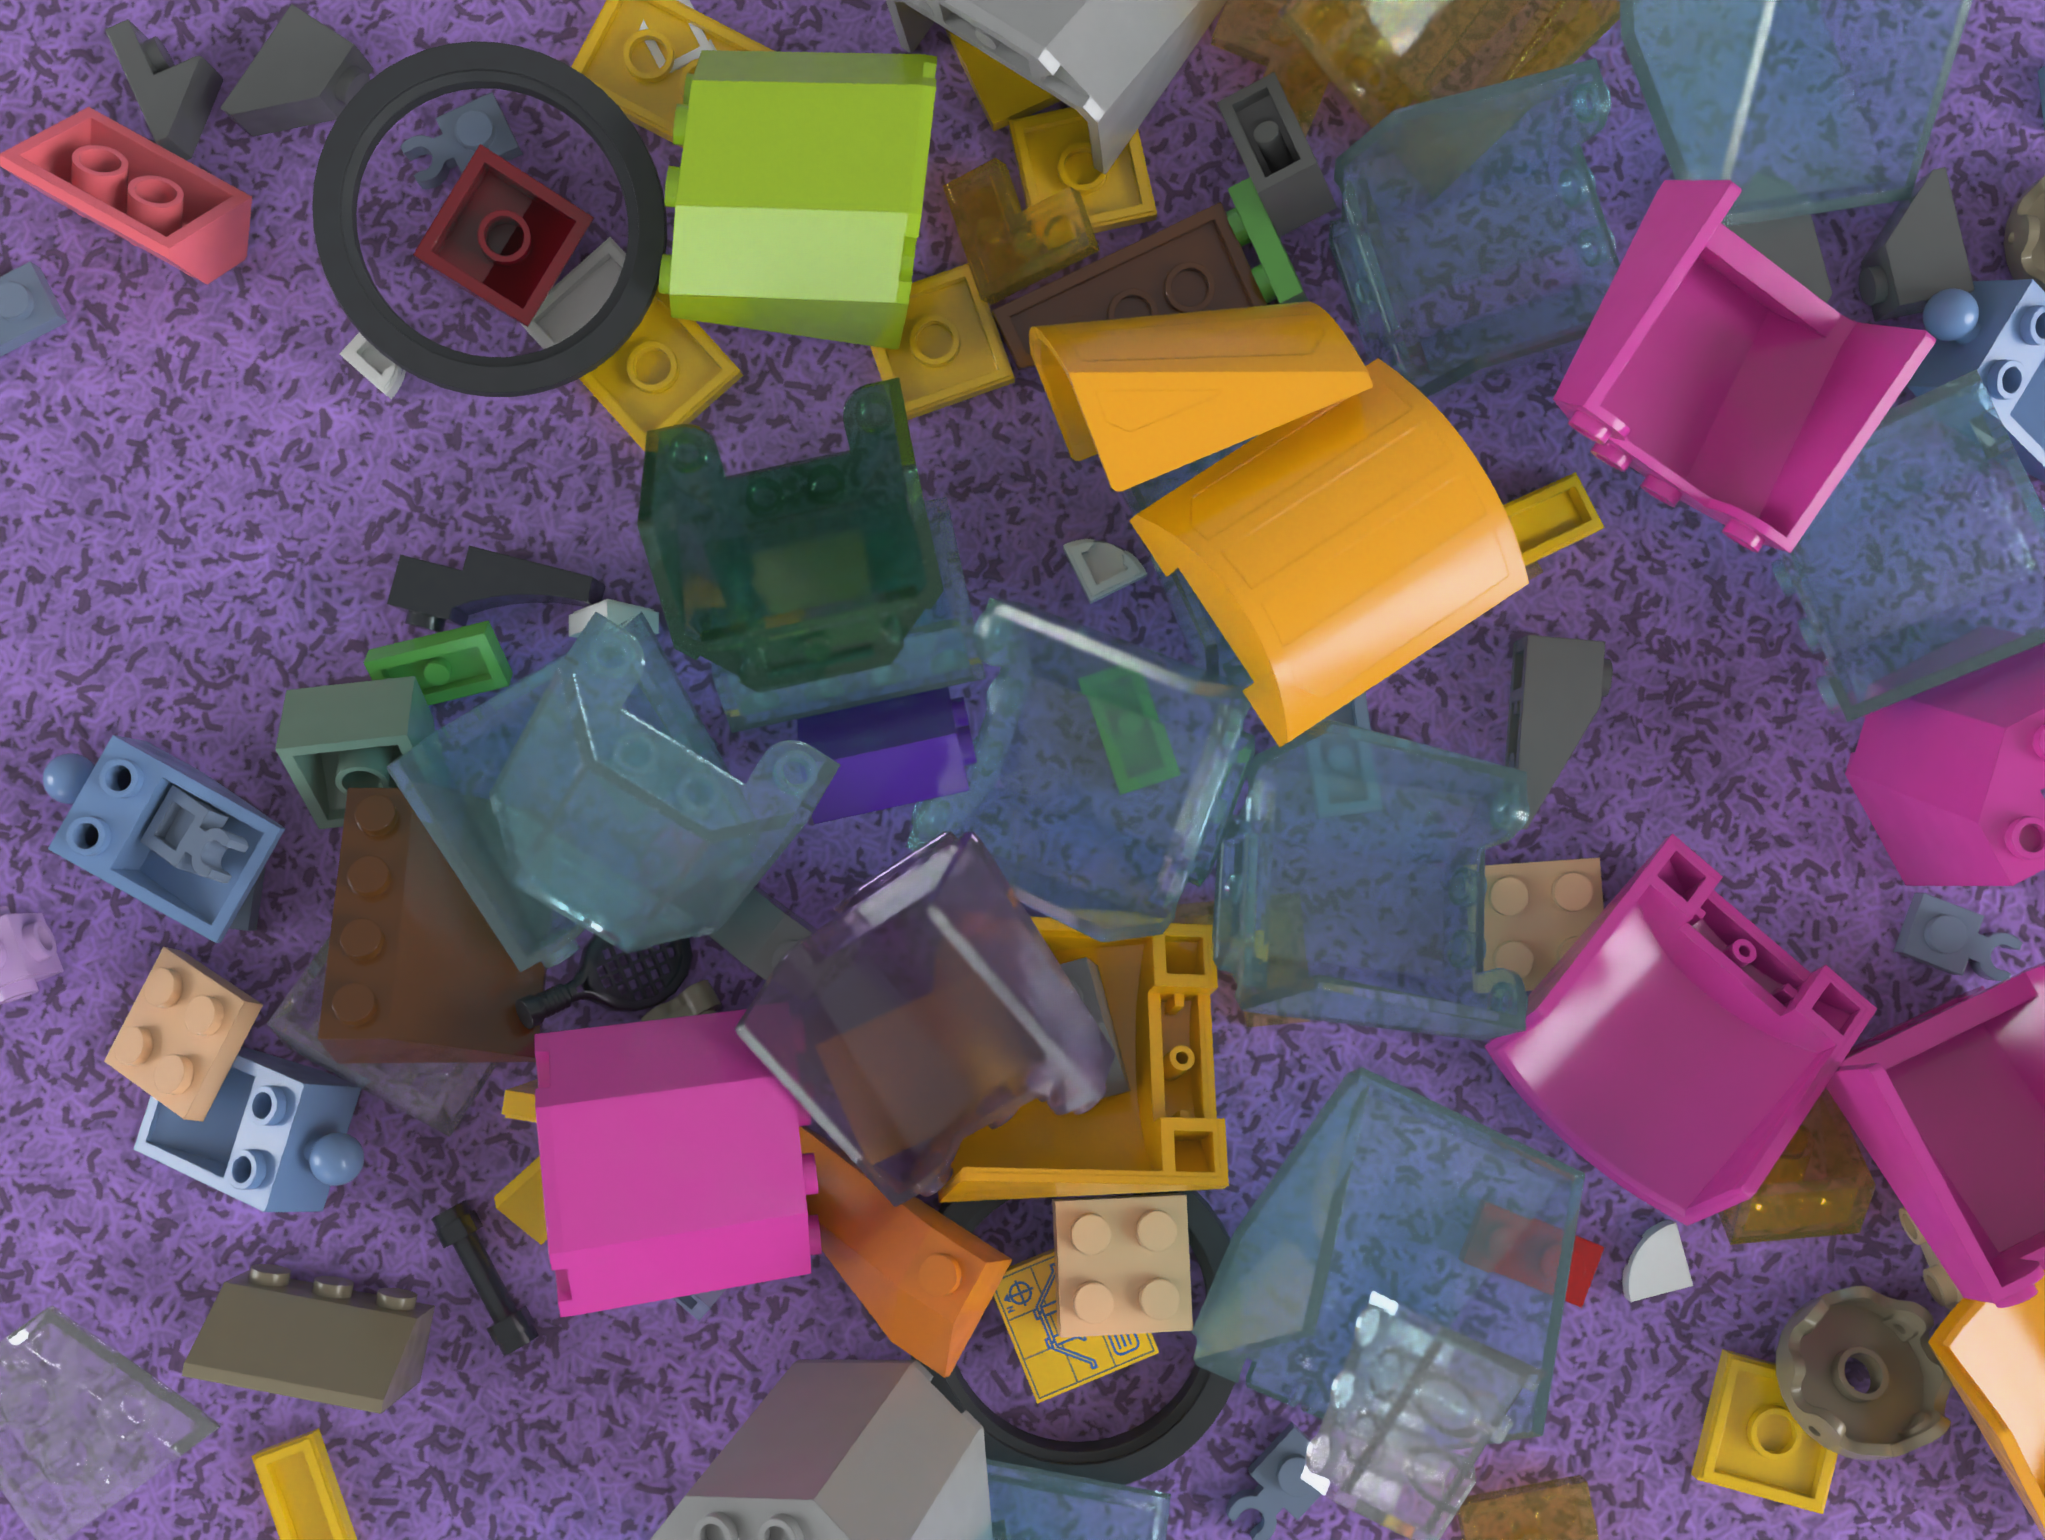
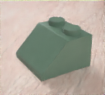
(347, 739)

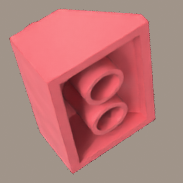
(137, 192)

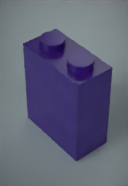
(891, 752)

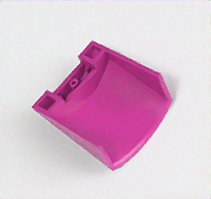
(1680, 1041)

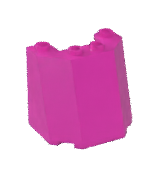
(1729, 374)
(1960, 777)
(1960, 1130)
(668, 1163)

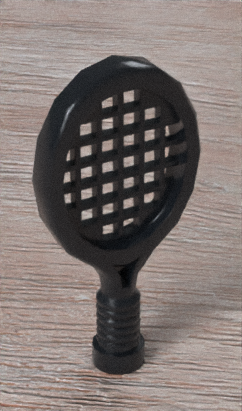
(535, 1008)

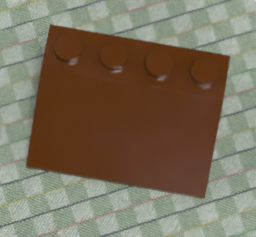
(411, 953)

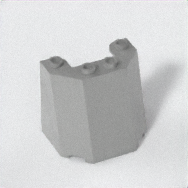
(1091, 54)
(845, 1458)

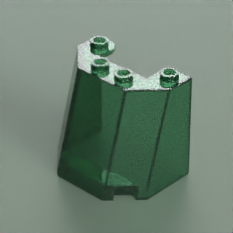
(794, 562)

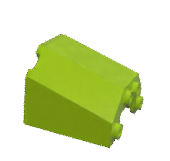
(800, 192)

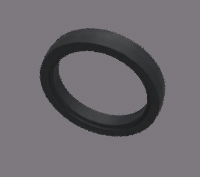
(507, 68)
(1131, 1453)

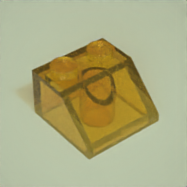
(1812, 1189)

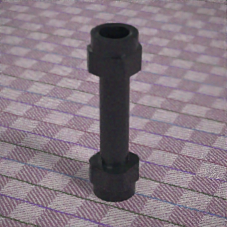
(511, 1325)

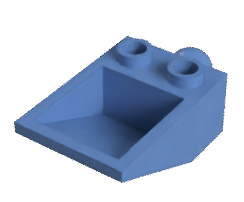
(2003, 338)
(115, 808)
(267, 1138)

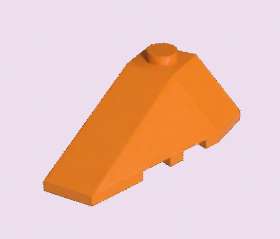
(905, 1263)

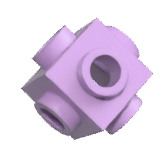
(26, 954)

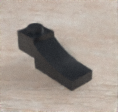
(489, 580)

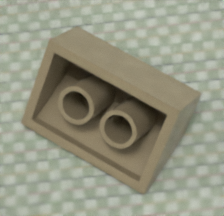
(313, 1339)

